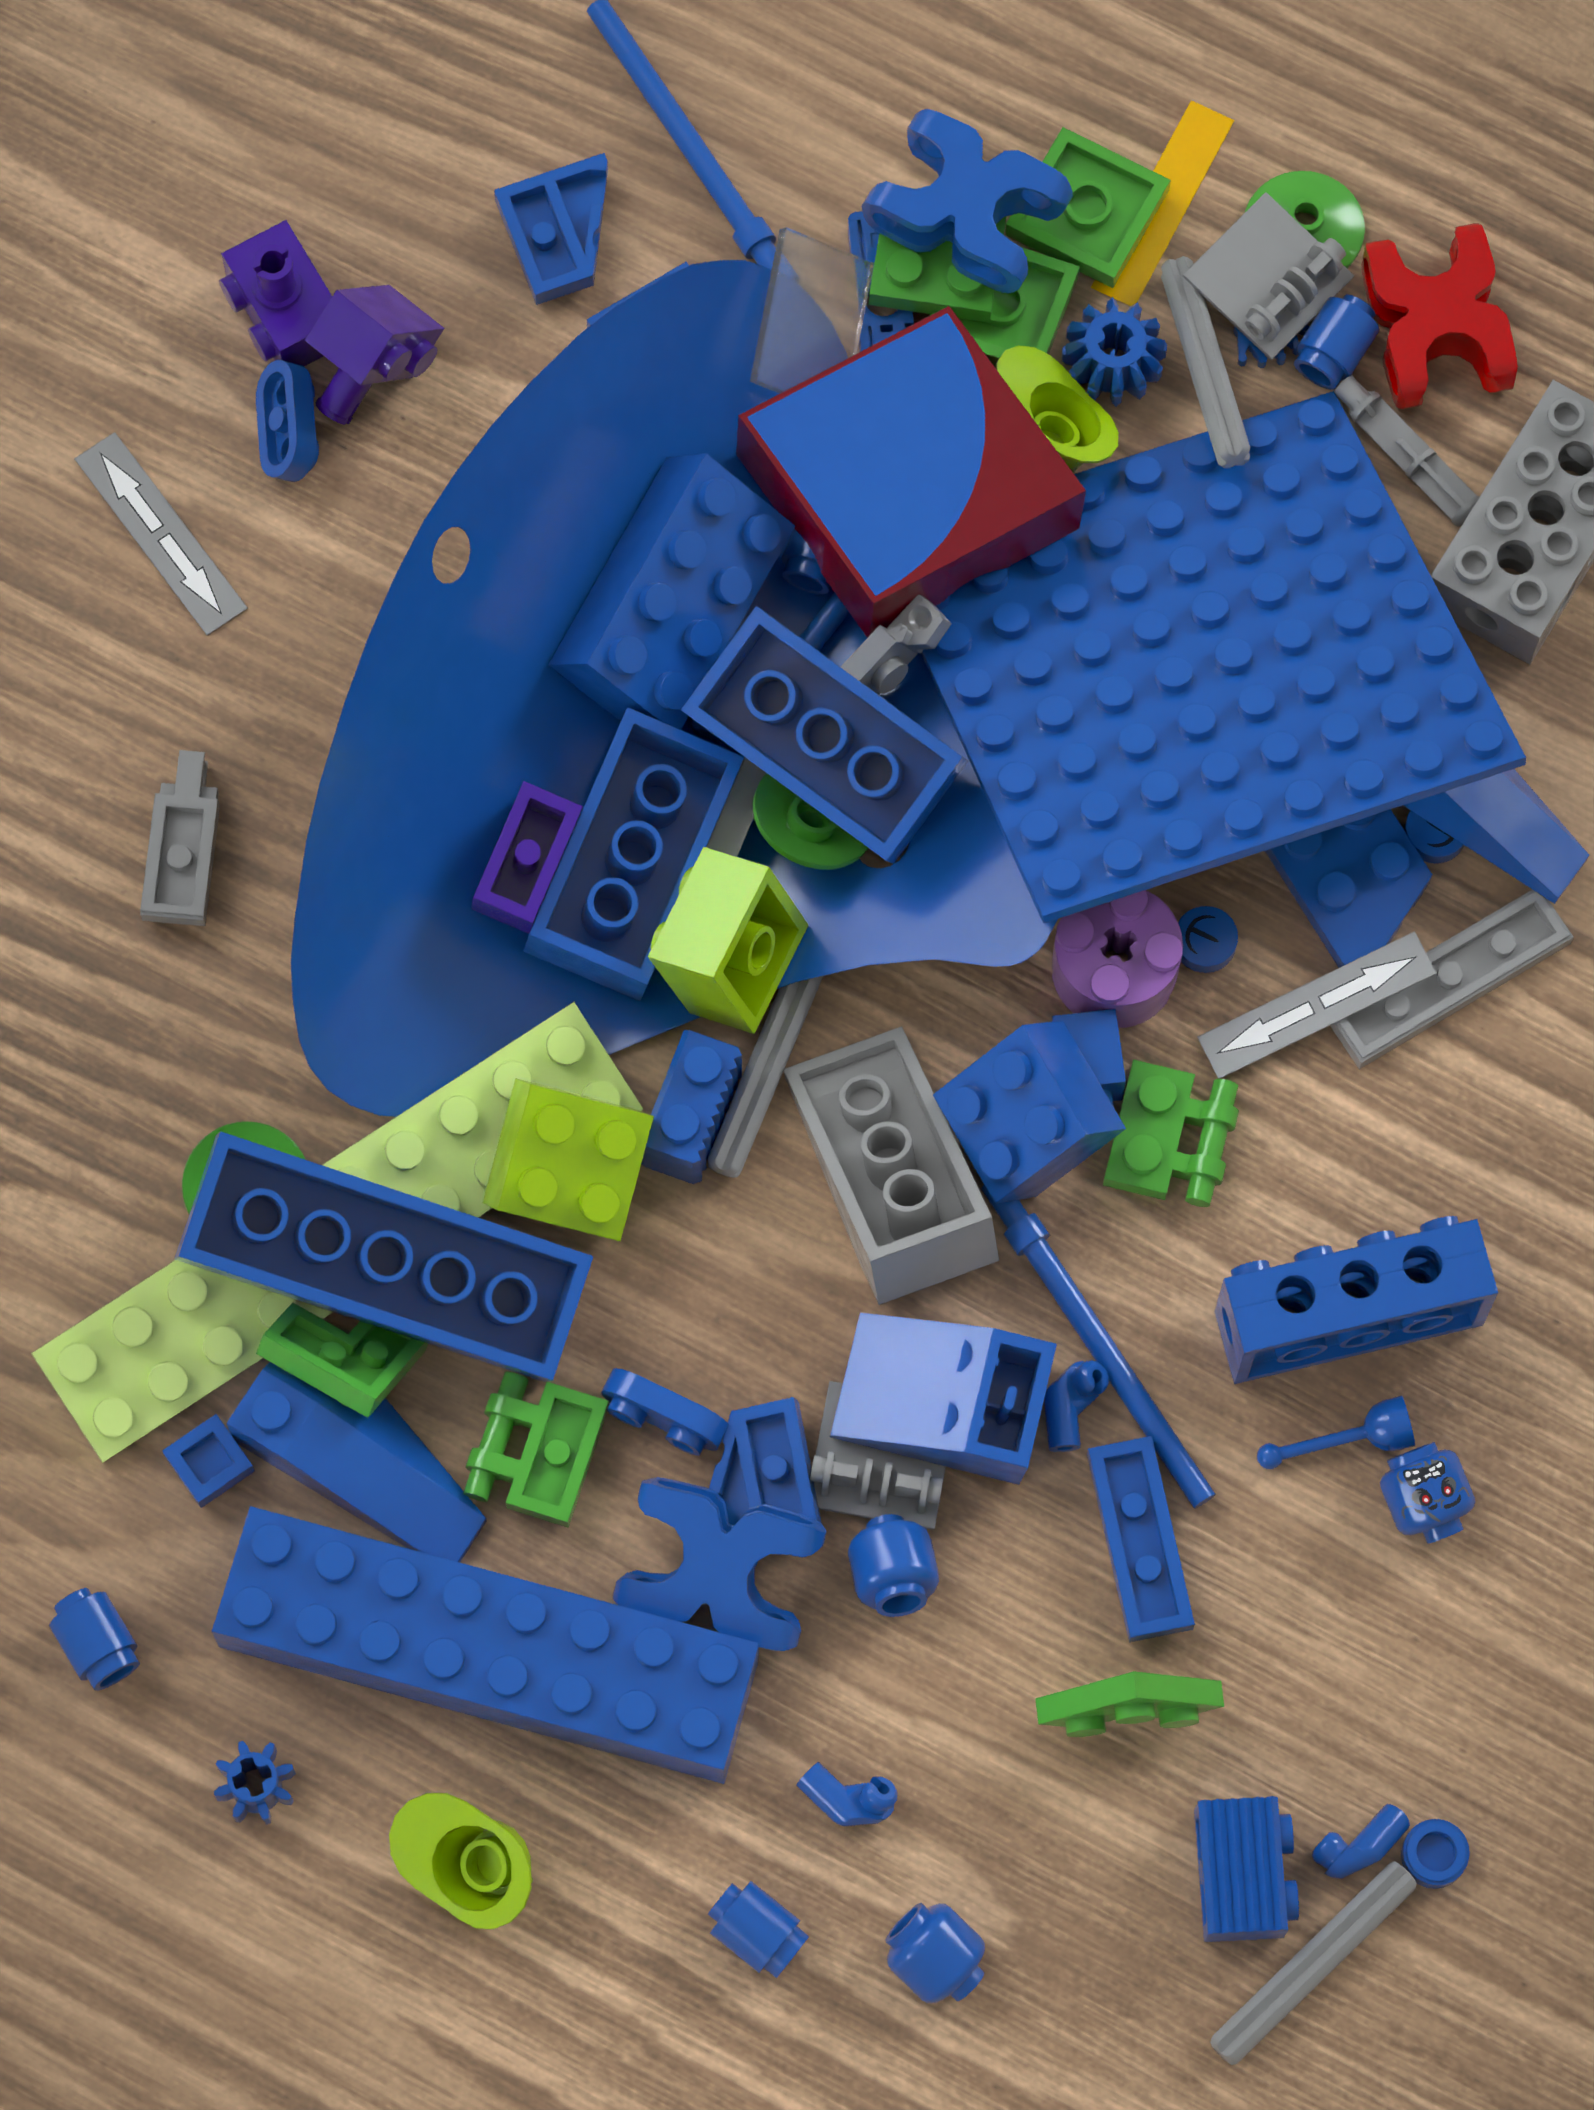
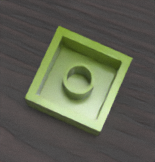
(727, 939)
(567, 1160)

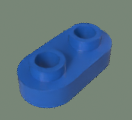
(286, 421)
(640, 1400)

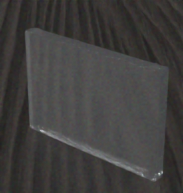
(809, 311)

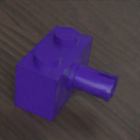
(278, 291)
(372, 339)

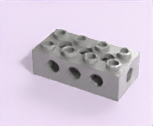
(1501, 531)

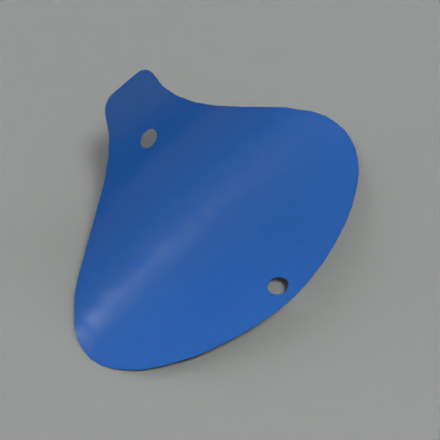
(461, 708)

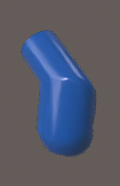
(850, 1803)

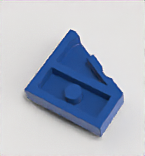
(557, 226)
(766, 1461)

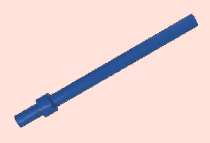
(751, 232)
(1029, 1237)

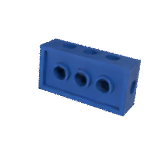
(1329, 1325)

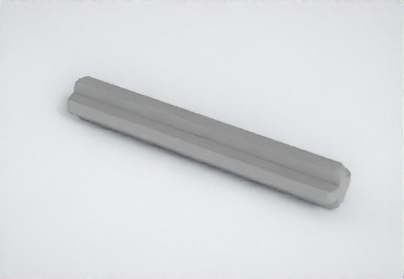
(1206, 365)
(761, 1077)
(1313, 1963)

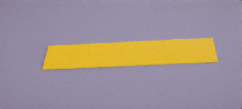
(1185, 164)

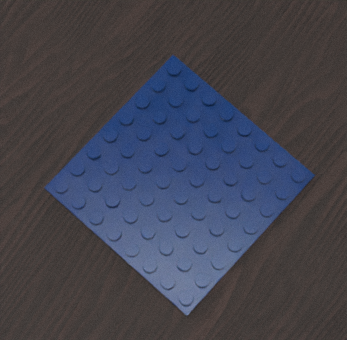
(1212, 666)

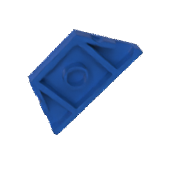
(1354, 882)

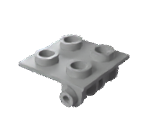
(1269, 275)
(870, 1480)

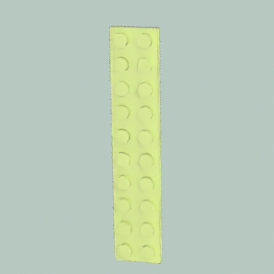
(199, 1329)

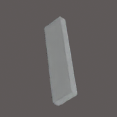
(1466, 970)

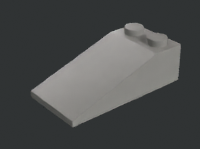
(892, 1166)

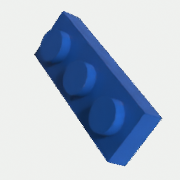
(1140, 1539)

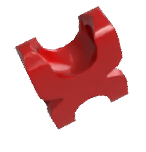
(1439, 316)

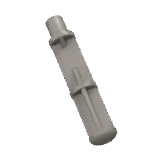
(1408, 450)

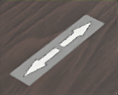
(161, 533)
(1316, 1005)

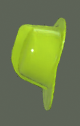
(1059, 406)
(462, 1859)

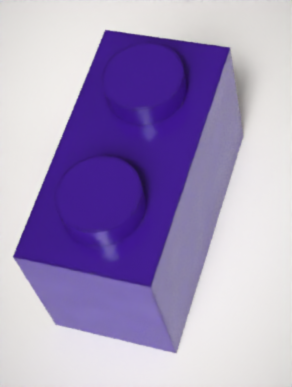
(526, 857)

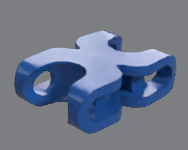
(967, 201)
(719, 1562)

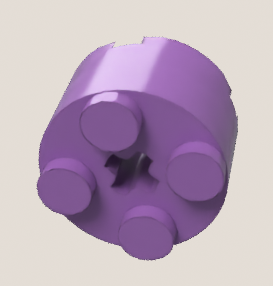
(1130, 925)

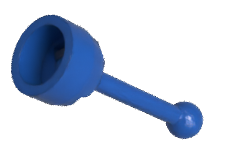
(1385, 1427)

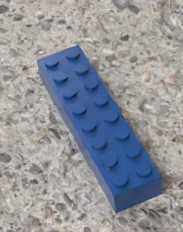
(486, 1644)

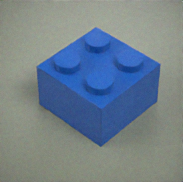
(1029, 1111)

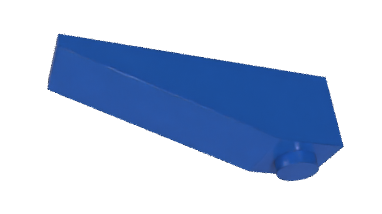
(1509, 828)
(357, 1462)

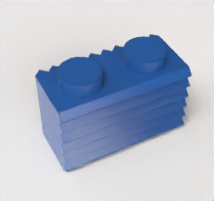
(692, 1106)
(1243, 1869)

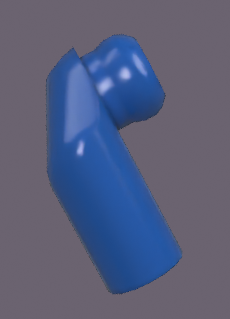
(1068, 1398)
(1366, 1848)

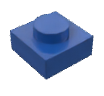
(208, 1460)

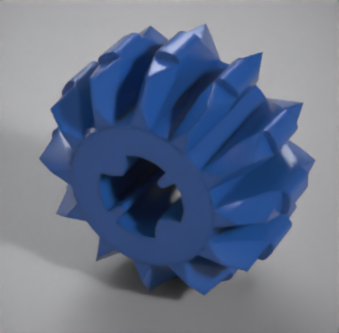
(1116, 331)

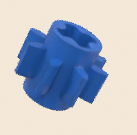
(237, 1778)

